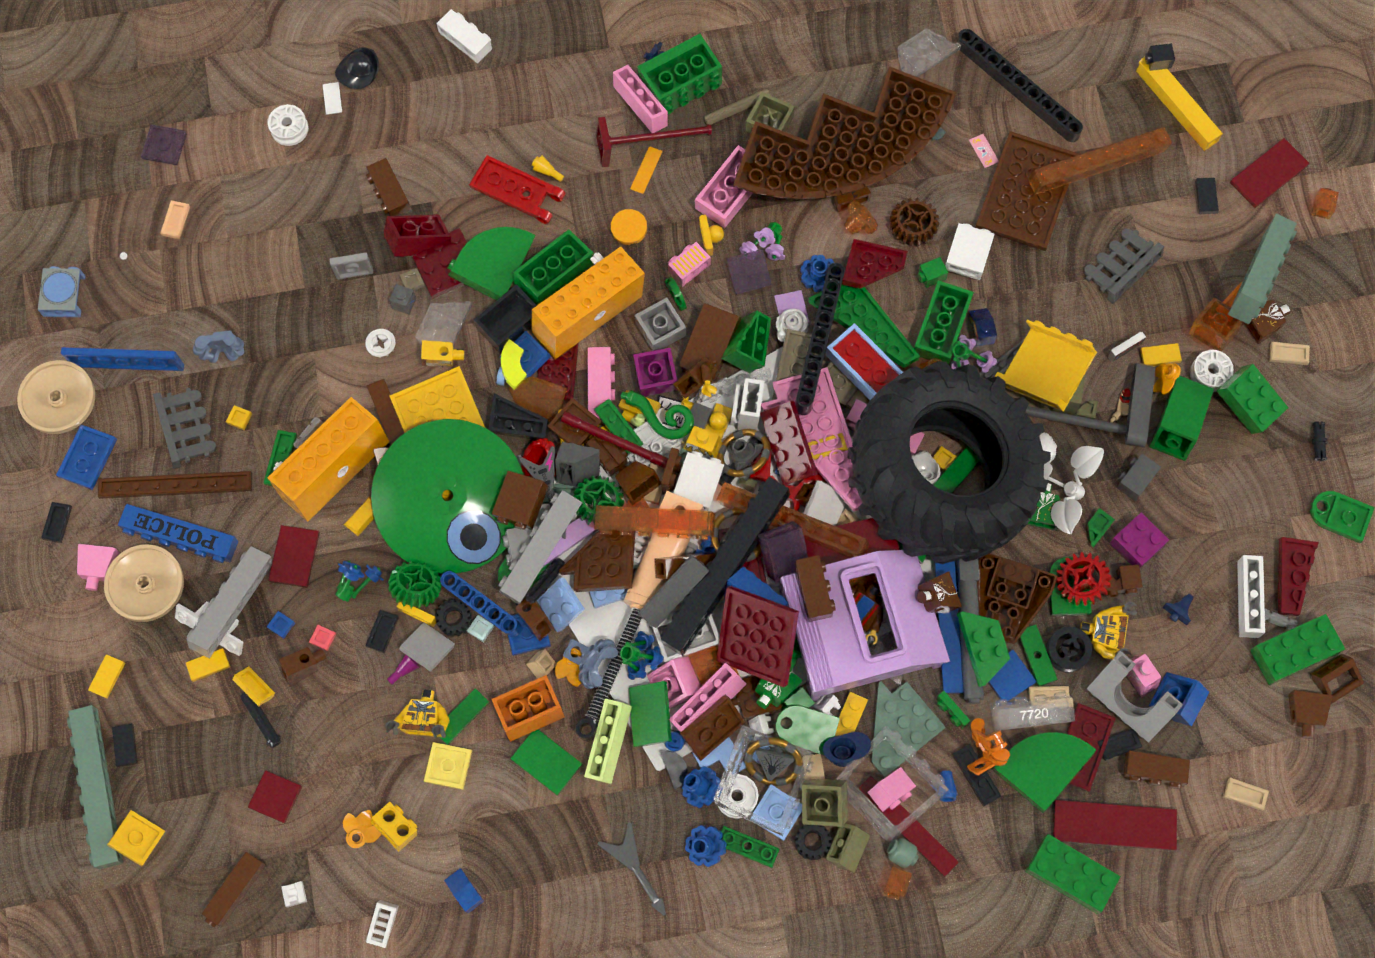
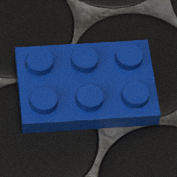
(86, 457)

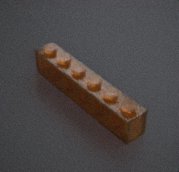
(655, 521)

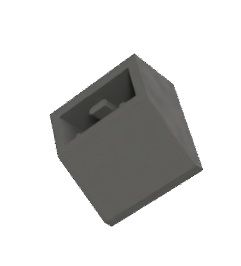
(576, 463)

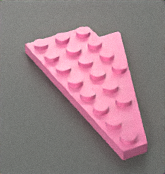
(823, 421)

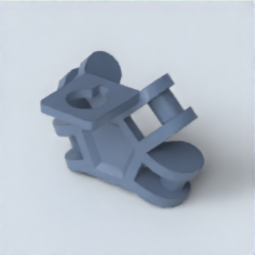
(220, 342)
(591, 659)

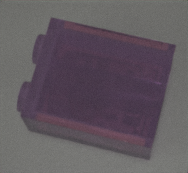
(781, 550)

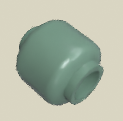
(902, 852)

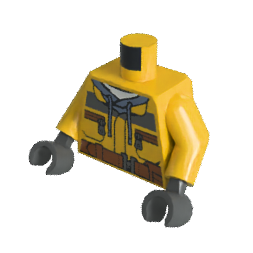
(1109, 630)
(421, 717)

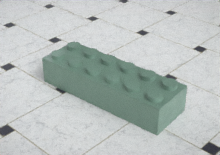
(1263, 269)

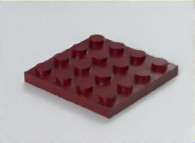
(757, 636)

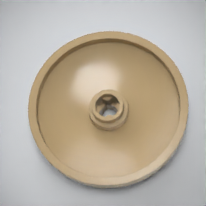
(56, 397)
(132, 571)

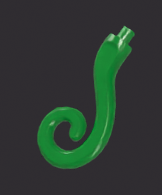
(640, 402)

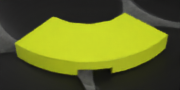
(511, 364)

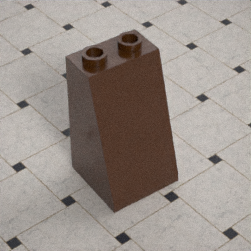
(710, 337)

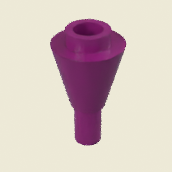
(406, 666)

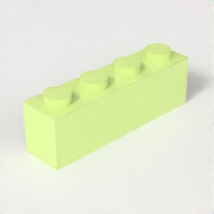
(608, 741)

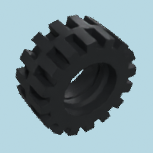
(447, 608)
(808, 853)

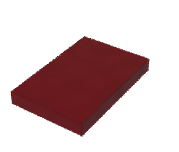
(294, 556)

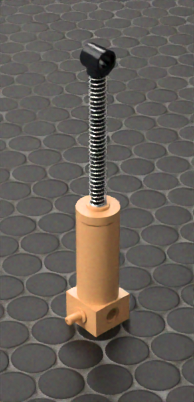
(644, 587)

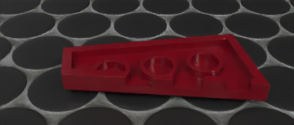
(1293, 573)

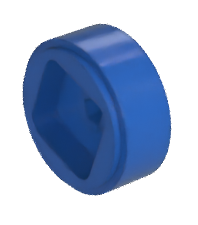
(677, 741)

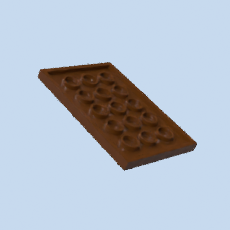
(1011, 204)

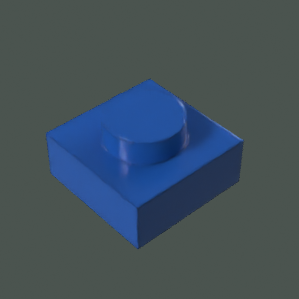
(280, 624)

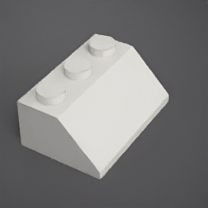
(706, 638)

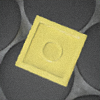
(448, 766)

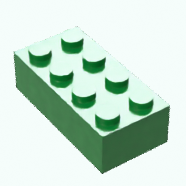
(553, 267)
(943, 322)
(1297, 649)
(1073, 874)

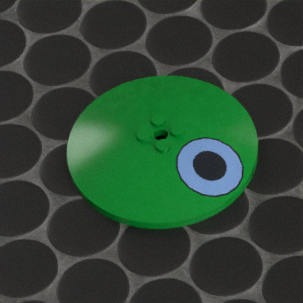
(410, 488)

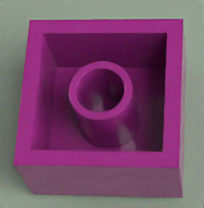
(655, 372)
(1139, 541)

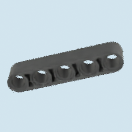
(1140, 405)

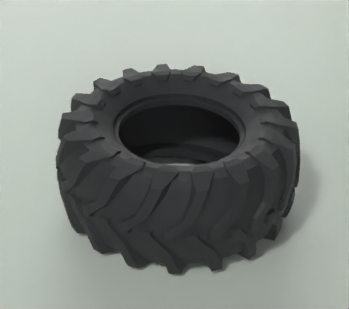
(981, 417)

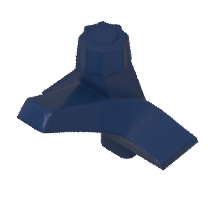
(654, 52)
(1179, 610)

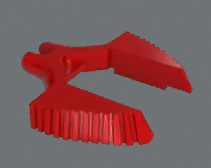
(764, 473)

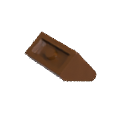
(1334, 669)

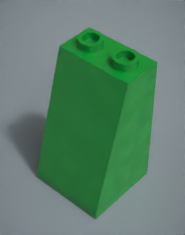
(1182, 418)

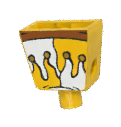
(432, 353)
(703, 442)

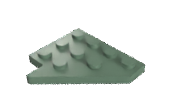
(909, 717)

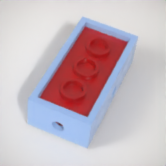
(862, 361)

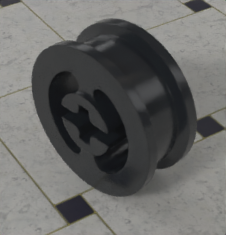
(1075, 638)

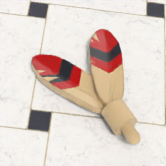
(1122, 406)

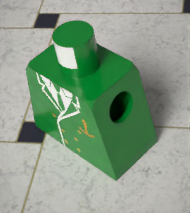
(1042, 516)
(774, 693)

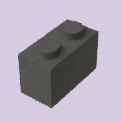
(1138, 477)

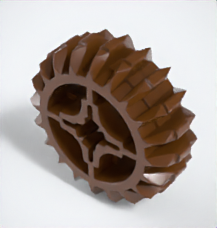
(915, 212)

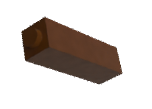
(667, 566)
(233, 890)

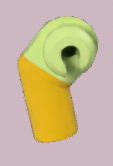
(636, 420)

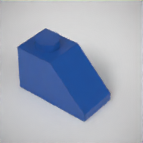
(464, 891)

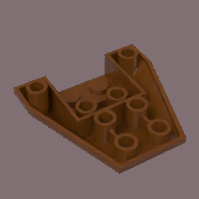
(1012, 593)

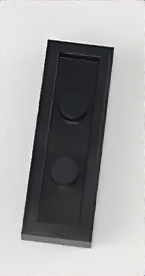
(981, 784)

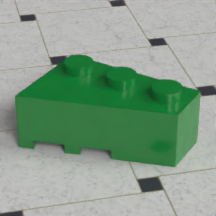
(749, 343)

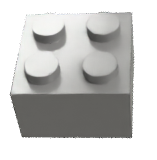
(660, 325)

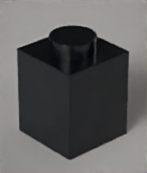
(1160, 57)

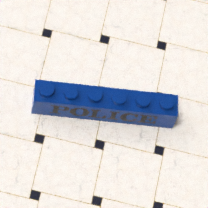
(178, 533)

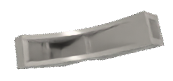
(515, 537)

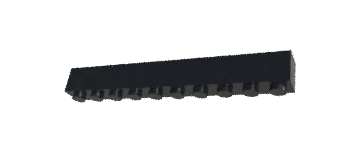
(728, 560)

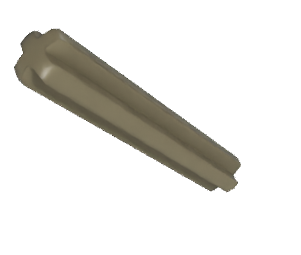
(733, 108)

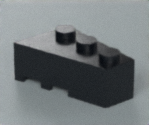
(515, 421)

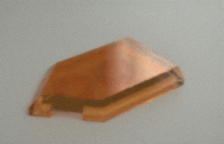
(539, 396)

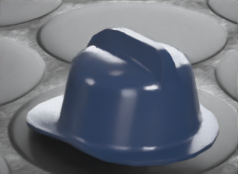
(846, 748)

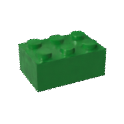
(1252, 399)

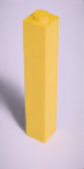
(1181, 105)

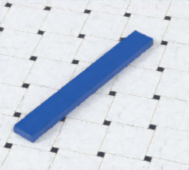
(949, 625)

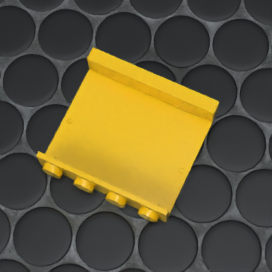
(1049, 365)

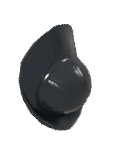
(358, 68)

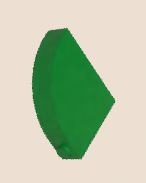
(491, 259)
(1044, 766)

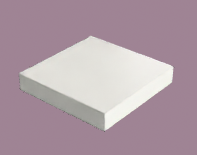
(825, 504)

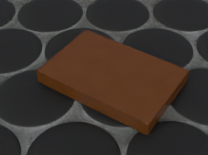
(712, 727)

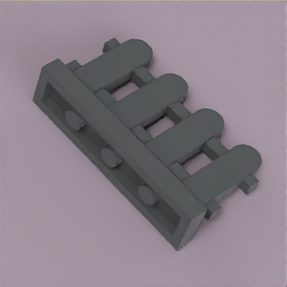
(1126, 276)
(182, 417)

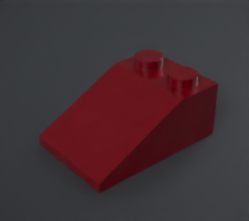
(414, 233)

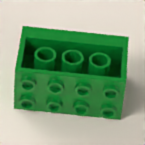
(682, 73)

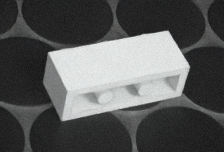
(464, 35)

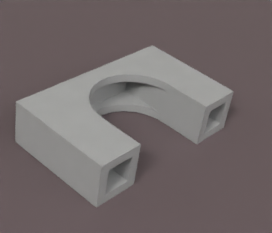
(1144, 721)

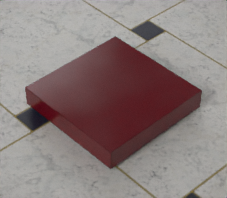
(275, 796)

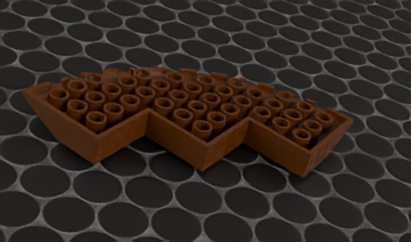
(846, 143)

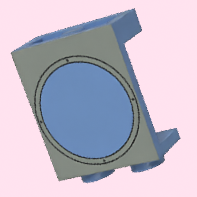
(60, 292)

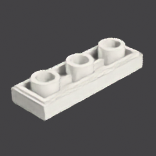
(664, 444)

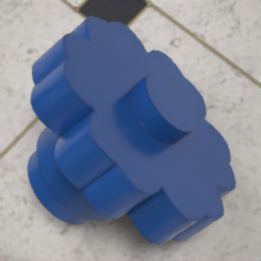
(815, 272)
(700, 787)
(705, 845)

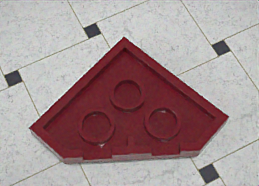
(871, 263)

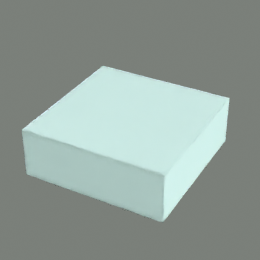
(480, 628)

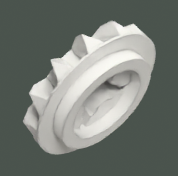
(383, 335)

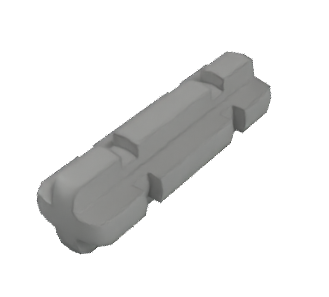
(309, 430)
(1280, 620)

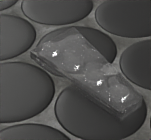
(728, 386)

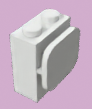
(969, 251)
(747, 404)
(699, 478)

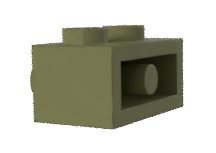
(848, 847)

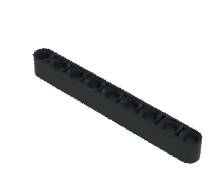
(1022, 93)
(819, 345)

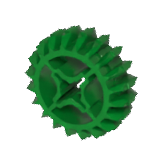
(581, 493)
(414, 584)

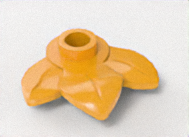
(1166, 377)
(569, 669)
(362, 826)

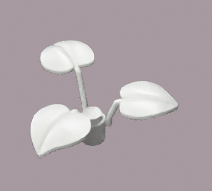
(1068, 513)

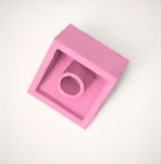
(680, 680)

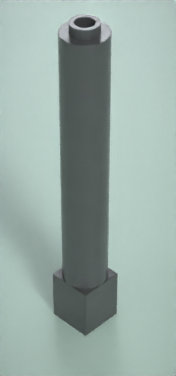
(966, 579)

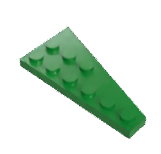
(860, 308)

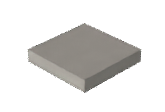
(351, 266)
(427, 646)

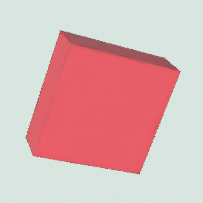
(322, 637)

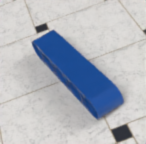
(473, 599)

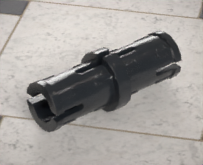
(1319, 441)

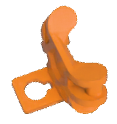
(992, 755)

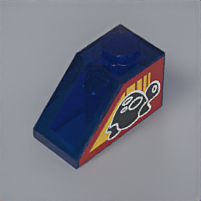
(983, 326)

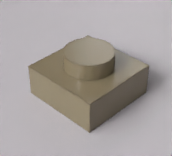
(412, 280)

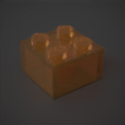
(1215, 326)

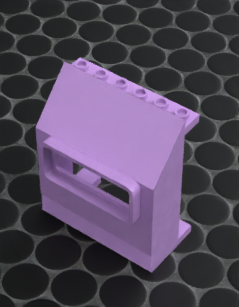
(837, 648)

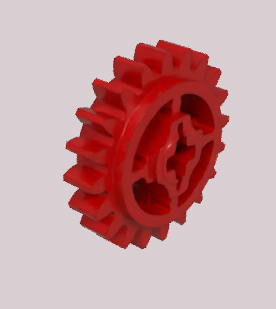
(1095, 588)

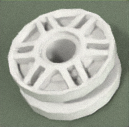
(290, 134)
(1214, 360)
(749, 793)

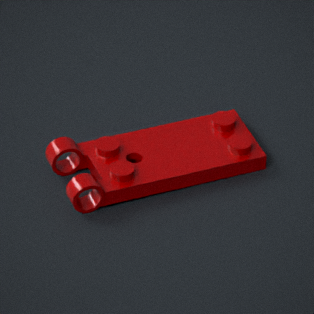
(508, 185)

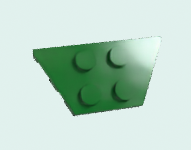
(984, 645)

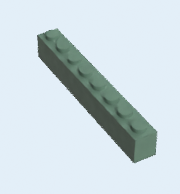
(94, 785)

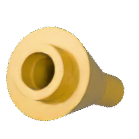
(542, 166)

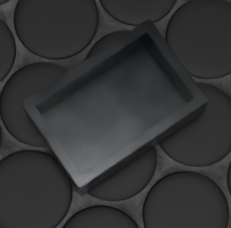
(506, 318)

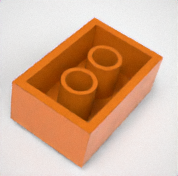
(528, 708)

